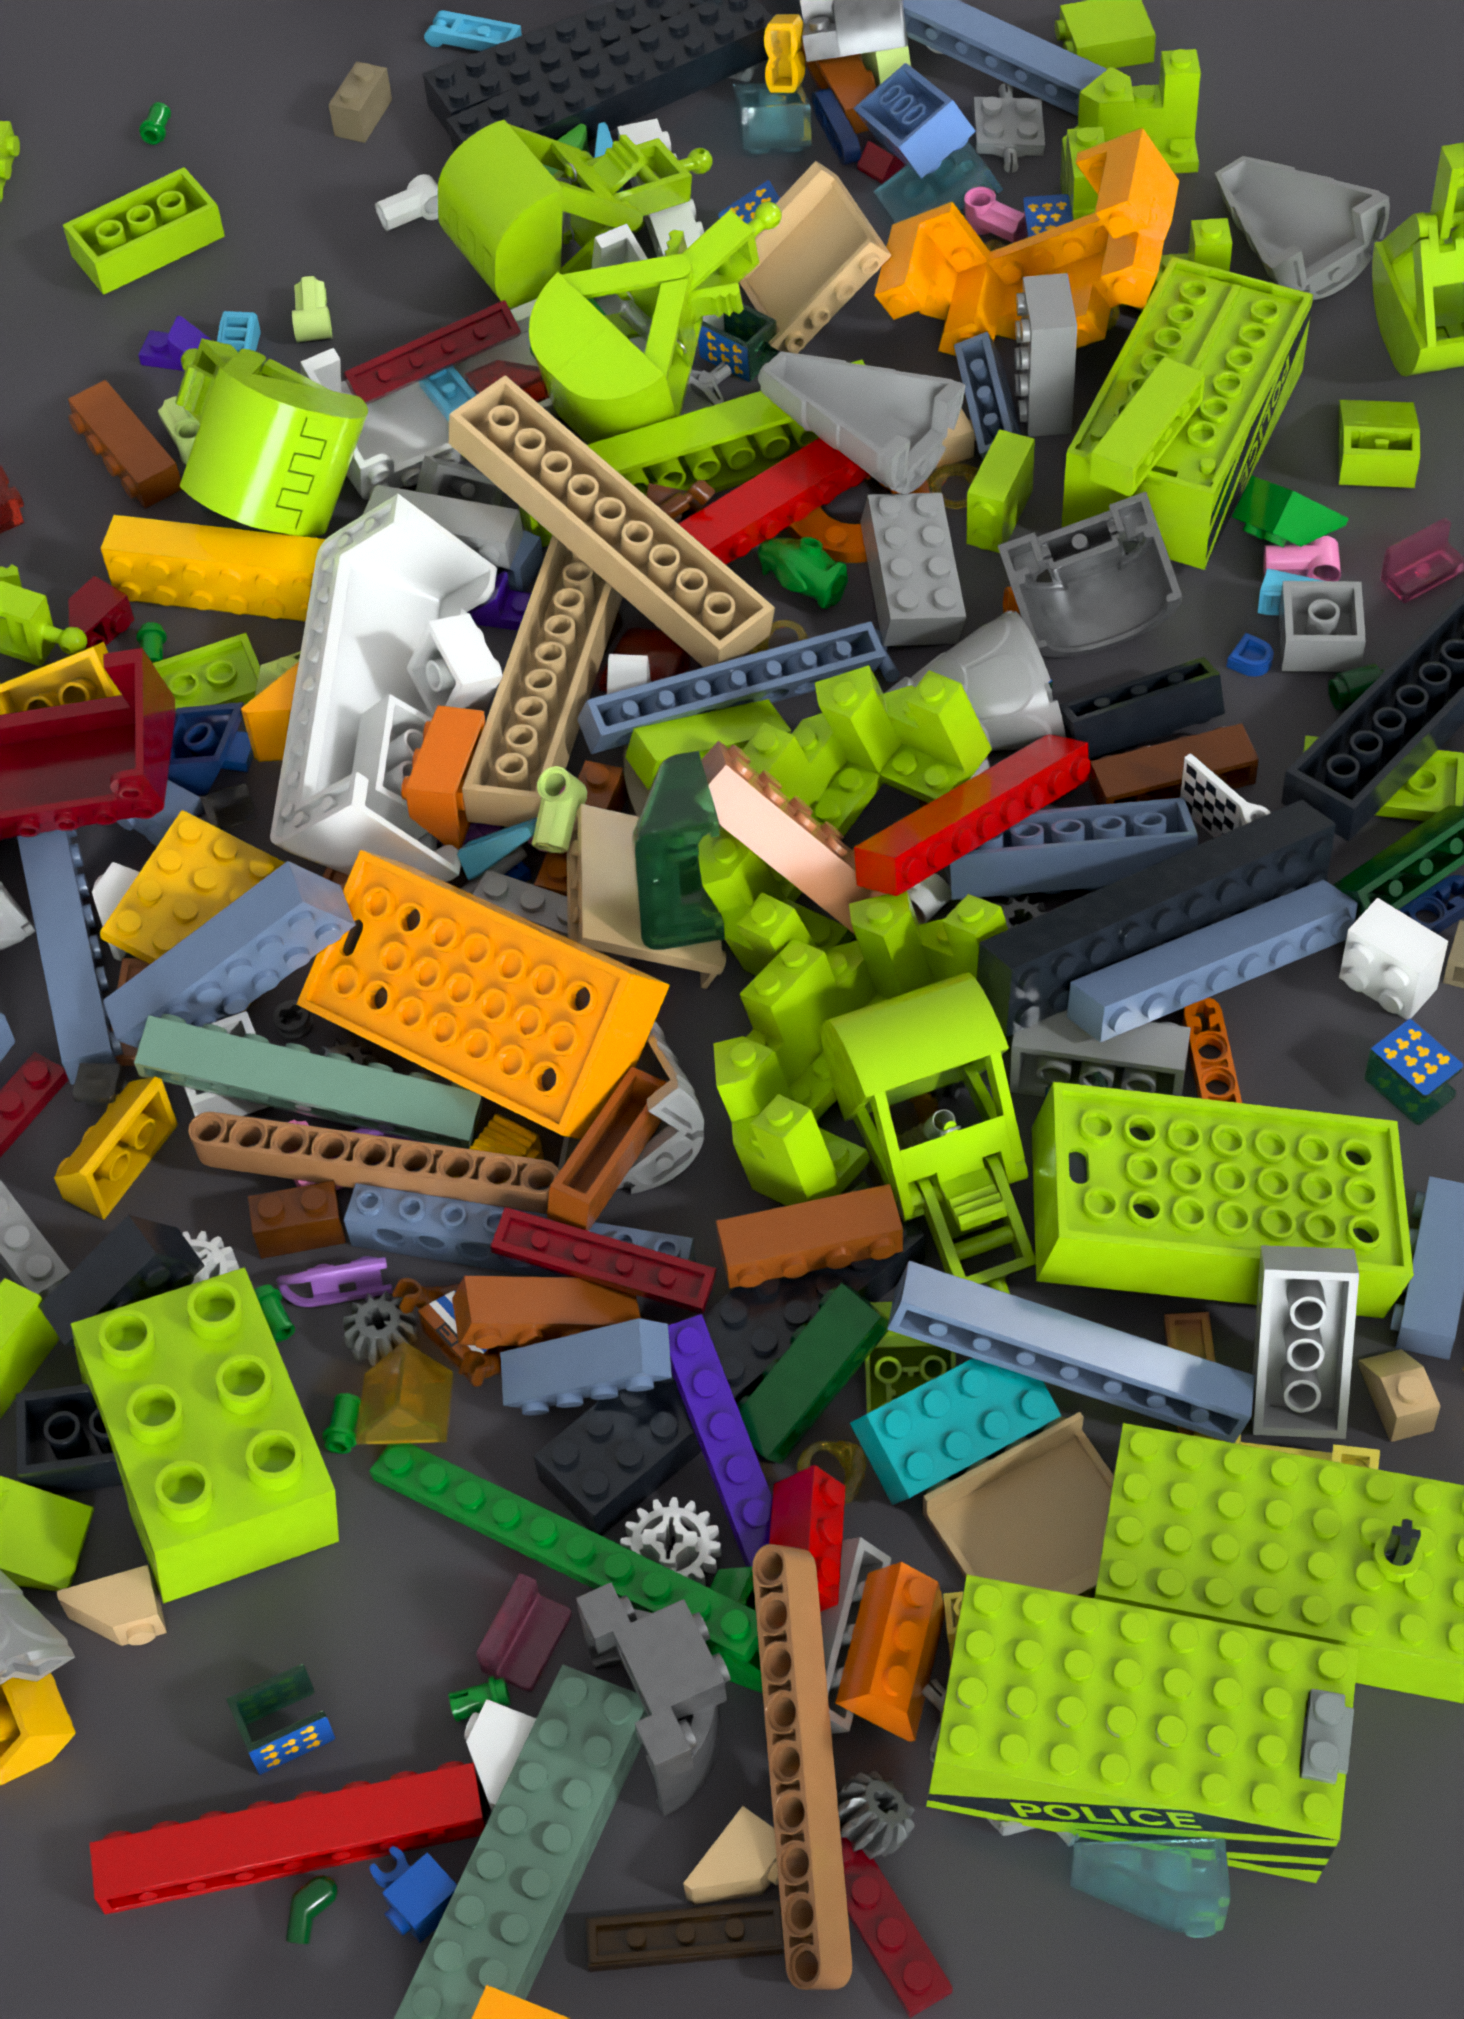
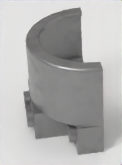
(851, 27)
(1096, 588)
(672, 1678)

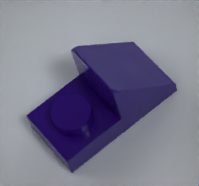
(166, 348)
(504, 607)

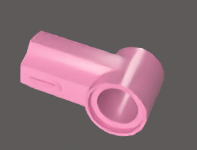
(991, 216)
(1314, 560)

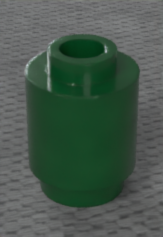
(1351, 684)

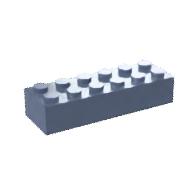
(1074, 849)
(235, 954)

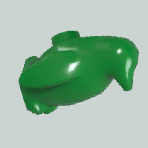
(804, 568)

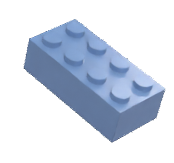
(914, 120)

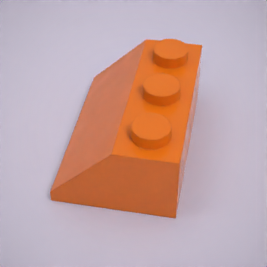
(440, 771)
(893, 1649)

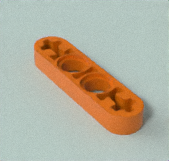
(1216, 1035)

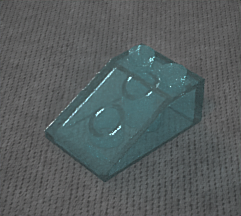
(772, 118)
(960, 171)
(1163, 1881)

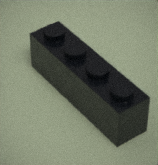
(1145, 708)

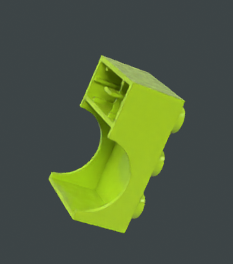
(206, 1434)

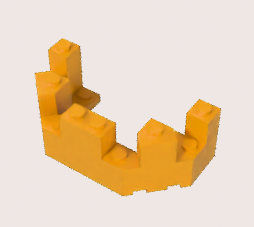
(1108, 255)

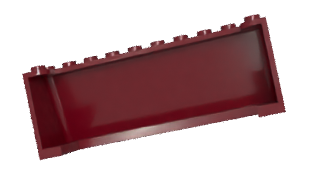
(89, 757)

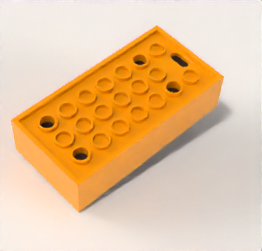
(483, 996)

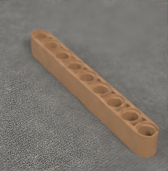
(358, 1151)
(801, 1769)

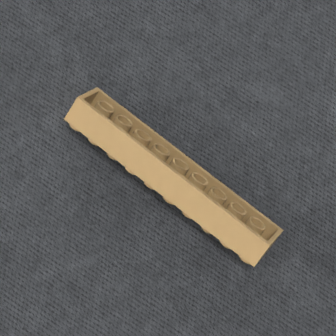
(610, 524)
(541, 689)

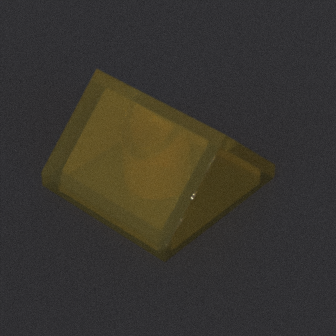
(405, 1399)

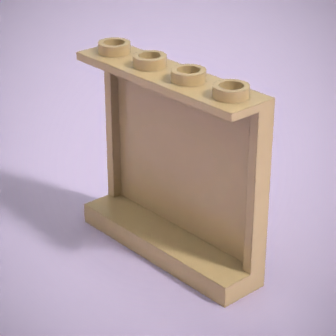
(812, 258)
(604, 900)
(1029, 1512)

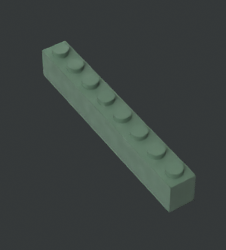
(308, 1082)

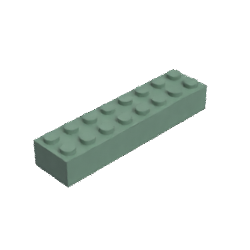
(531, 1849)

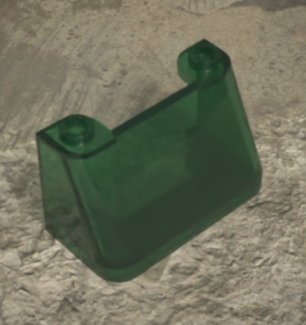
(665, 857)

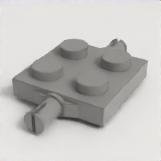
(1008, 127)

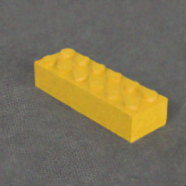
(211, 567)

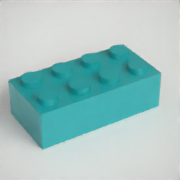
(950, 1425)

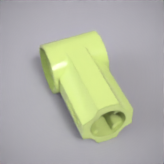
(312, 315)
(180, 426)
(557, 810)

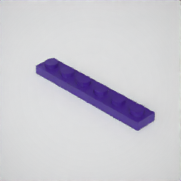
(721, 1434)

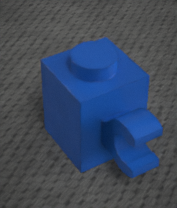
(414, 1894)

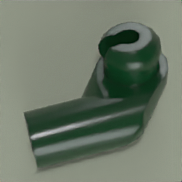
(306, 1905)

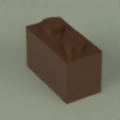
(297, 1219)

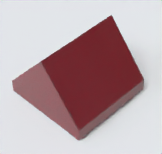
(879, 163)

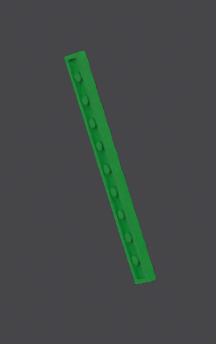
(562, 1544)

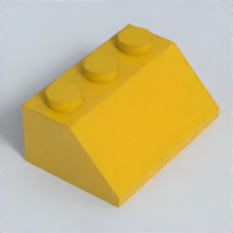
(59, 683)
(117, 1147)
(31, 1725)

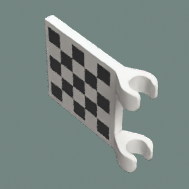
(1213, 801)

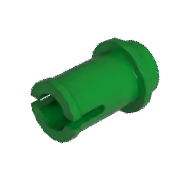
(153, 128)
(151, 639)
(274, 1312)
(342, 1424)
(472, 1699)

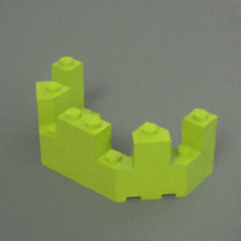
(1168, 116)
(835, 762)
(778, 1074)

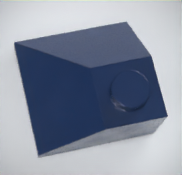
(201, 744)

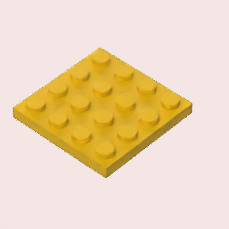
(183, 886)

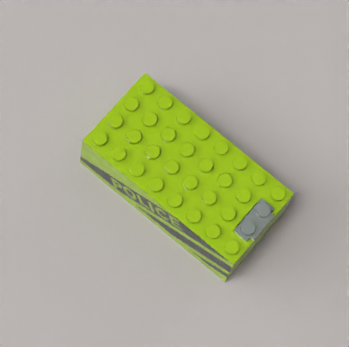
(1253, 352)
(1145, 1727)

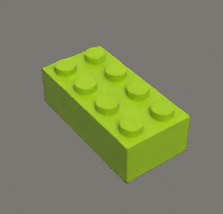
(144, 230)

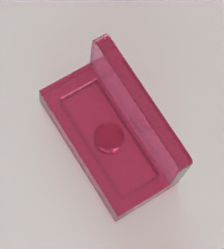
(1421, 562)
(523, 1635)

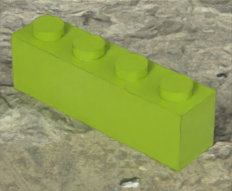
(1146, 426)
(699, 732)

